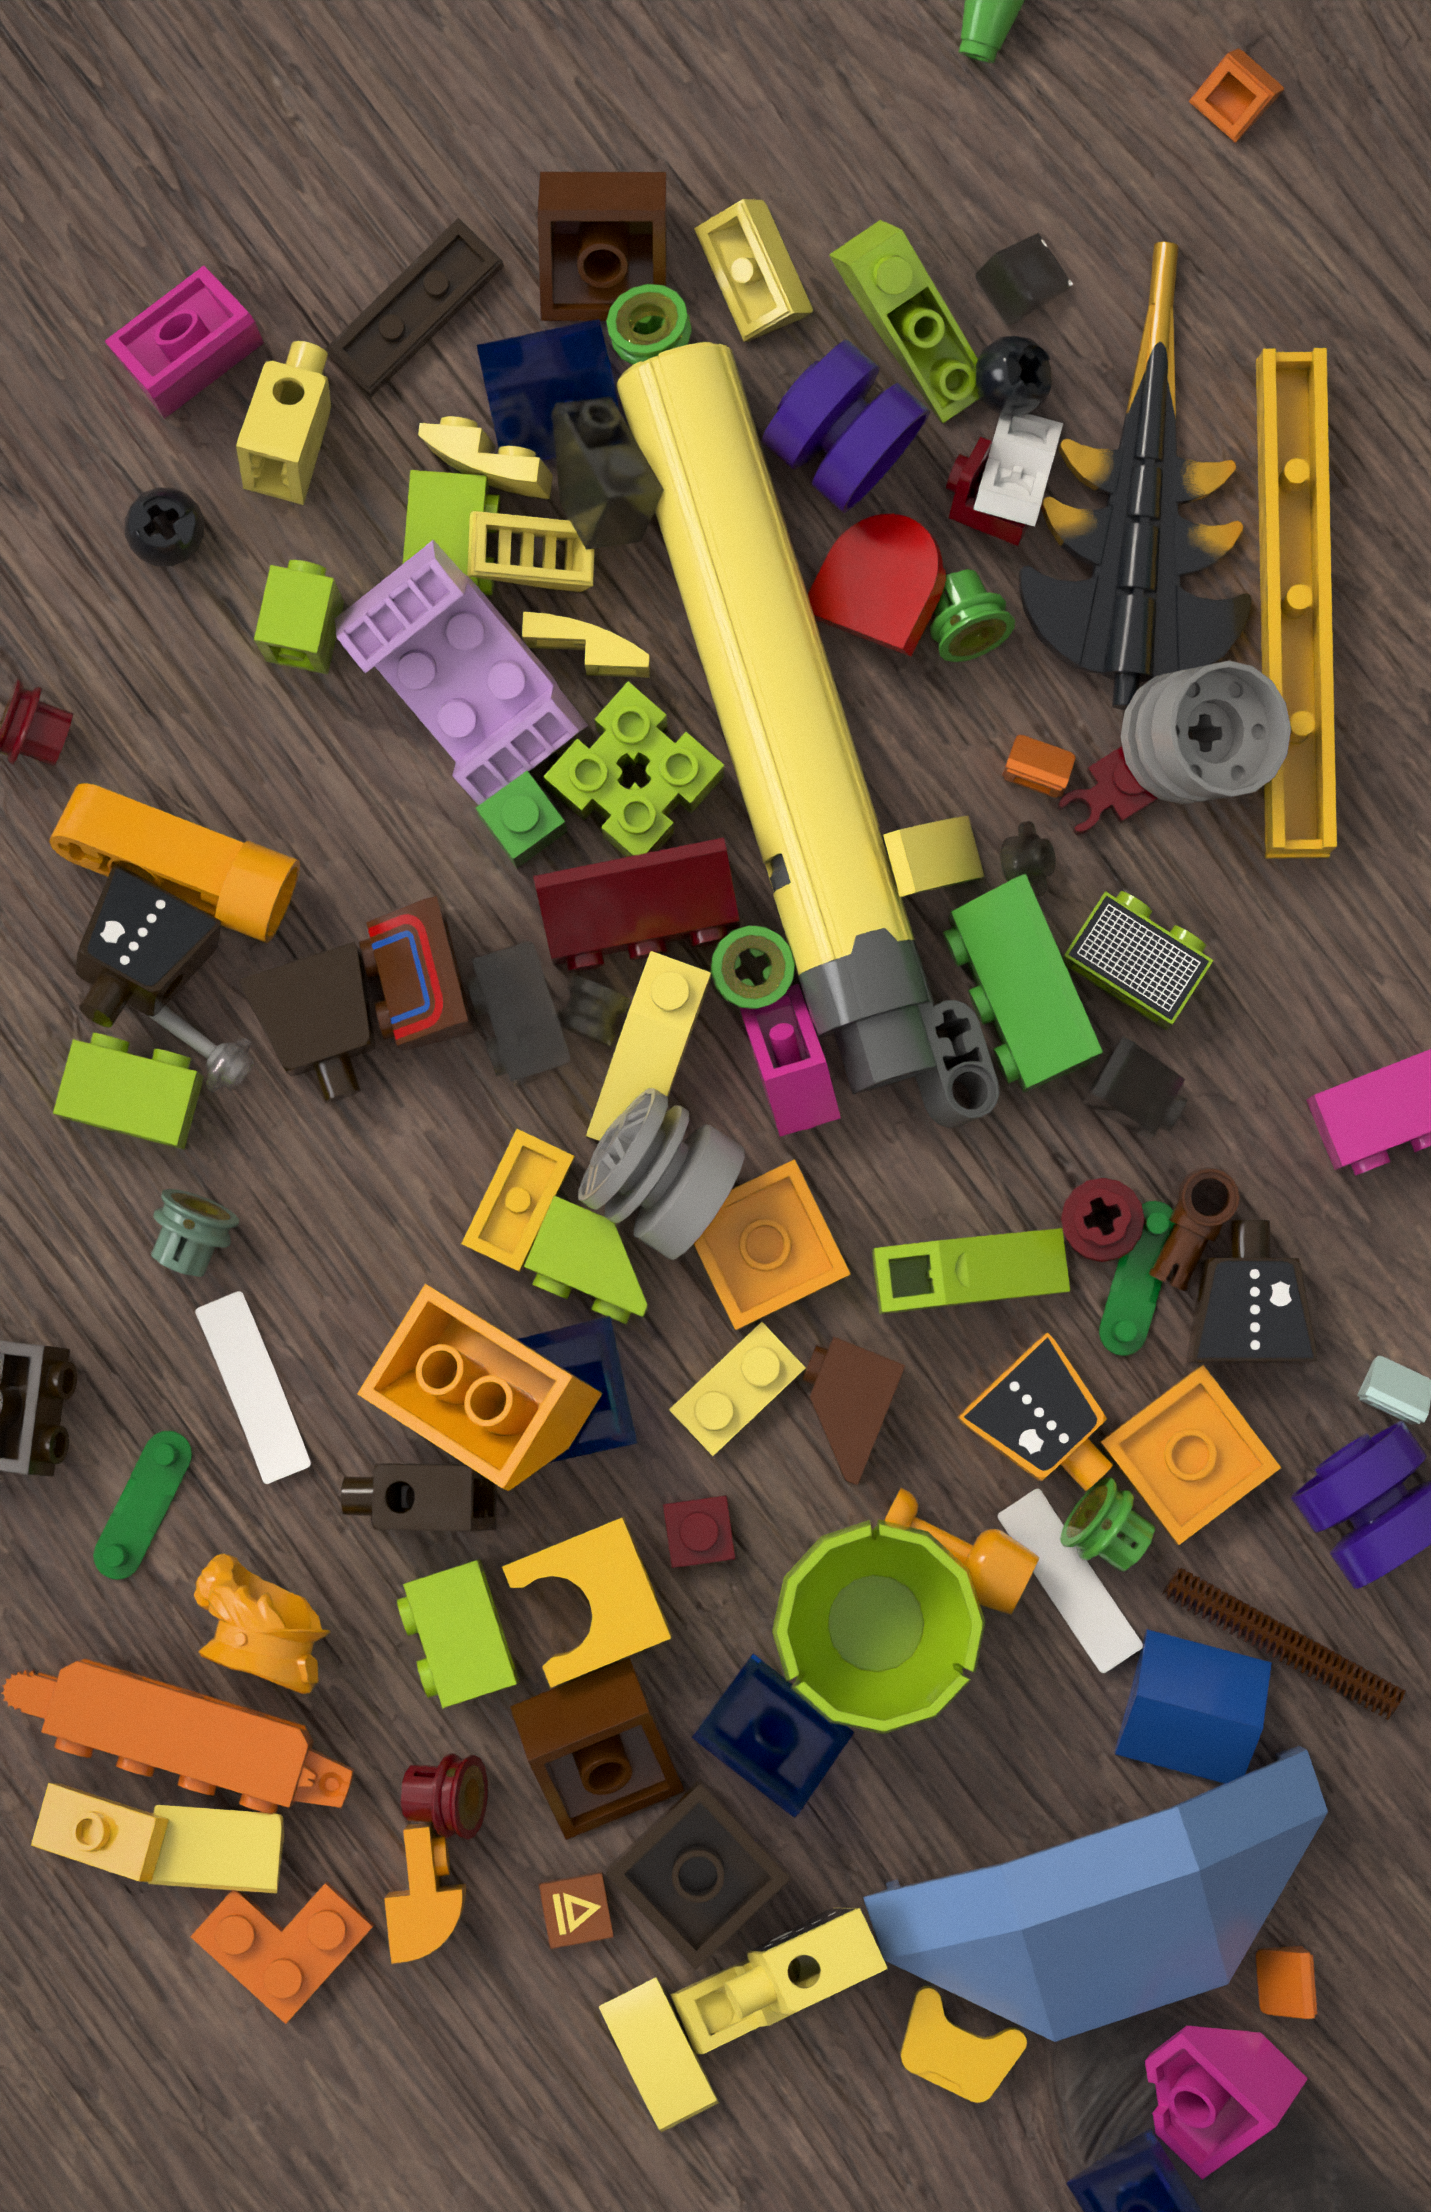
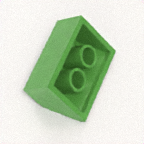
(1021, 985)

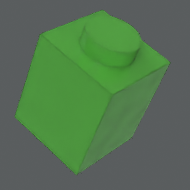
(521, 819)

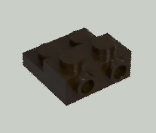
(31, 1406)

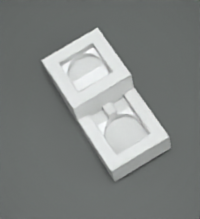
(1018, 467)

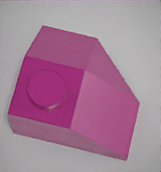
(1218, 2093)

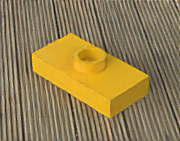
(518, 1200)
(100, 1832)

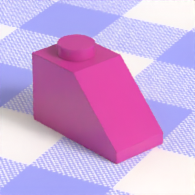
(791, 1063)

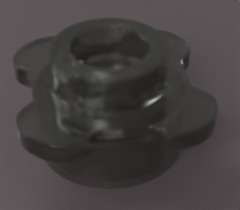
(1028, 856)

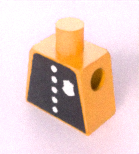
(1041, 1416)

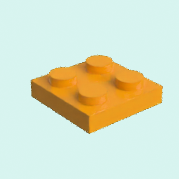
(769, 1246)
(1190, 1454)

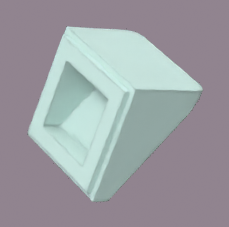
(1397, 1391)

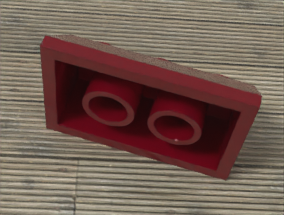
(638, 904)

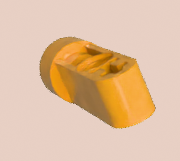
(222, 876)

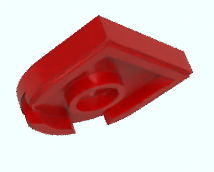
(881, 582)

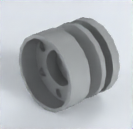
(1235, 725)
(672, 1180)

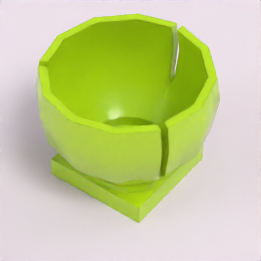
(878, 1626)

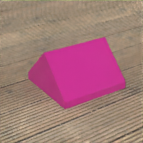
(185, 341)

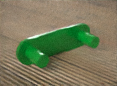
(1133, 1289)
(142, 1505)

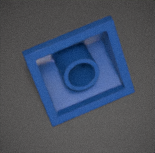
(1194, 1708)

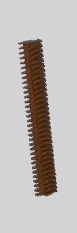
(1284, 1641)

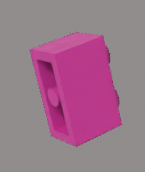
(1376, 1114)

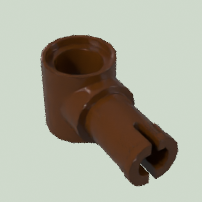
(1193, 1229)

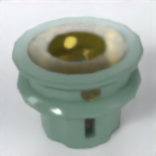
(190, 1231)

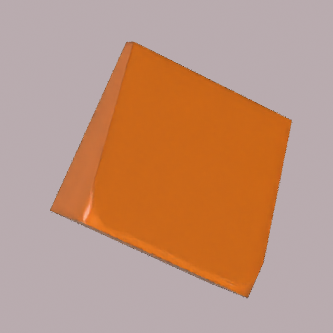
(1236, 94)
(1039, 766)
(1286, 1982)

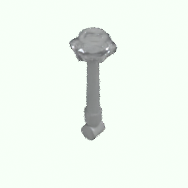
(225, 1064)

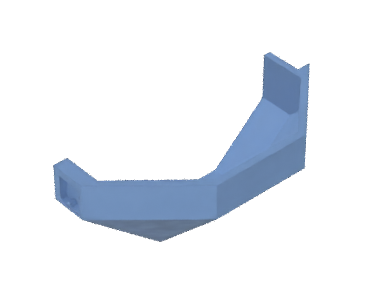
(1112, 1914)

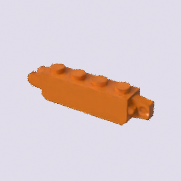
(182, 1733)

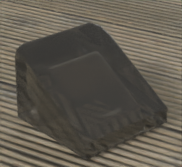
(1022, 278)

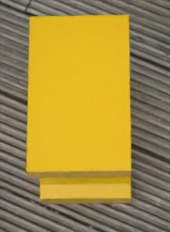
(619, 1593)

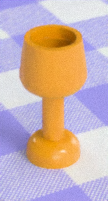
(995, 1561)

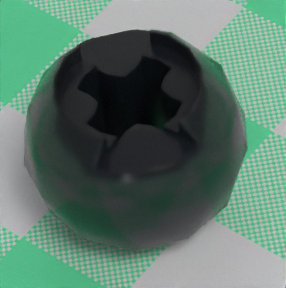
(1013, 375)
(172, 505)

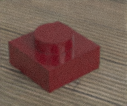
(699, 1531)

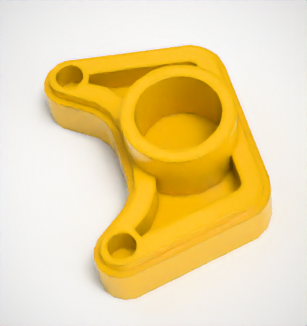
(953, 2056)

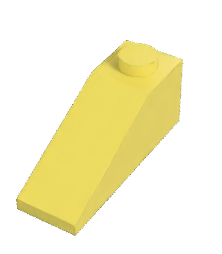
(651, 1037)

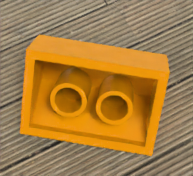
(477, 1391)

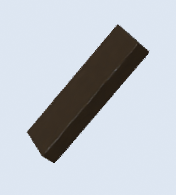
(414, 307)

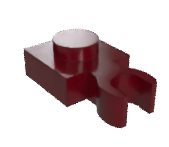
(1113, 789)

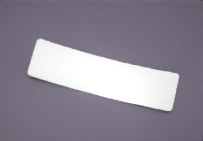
(253, 1387)
(1071, 1583)

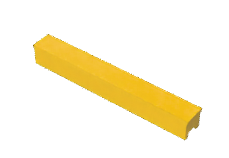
(1297, 596)

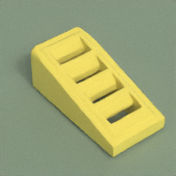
(578, 562)

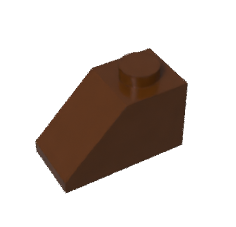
(851, 1400)

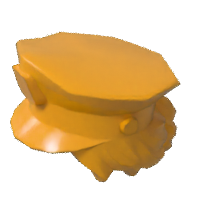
(259, 1625)

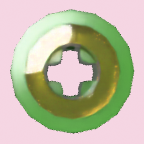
(648, 322)
(969, 618)
(775, 977)
(1098, 1520)

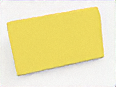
(753, 269)
(220, 1849)

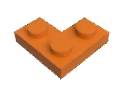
(281, 1963)

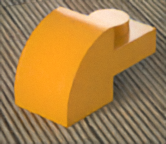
(427, 1913)

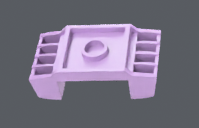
(460, 671)

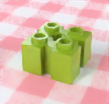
(634, 734)

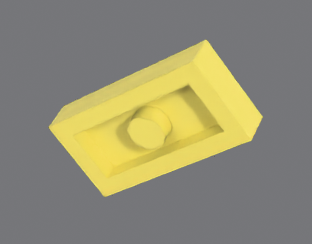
(737, 1388)

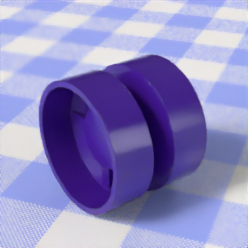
(830, 413)
(1368, 1489)

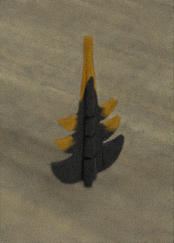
(1132, 612)

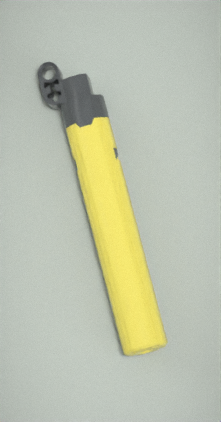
(793, 738)

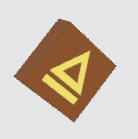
(576, 1910)

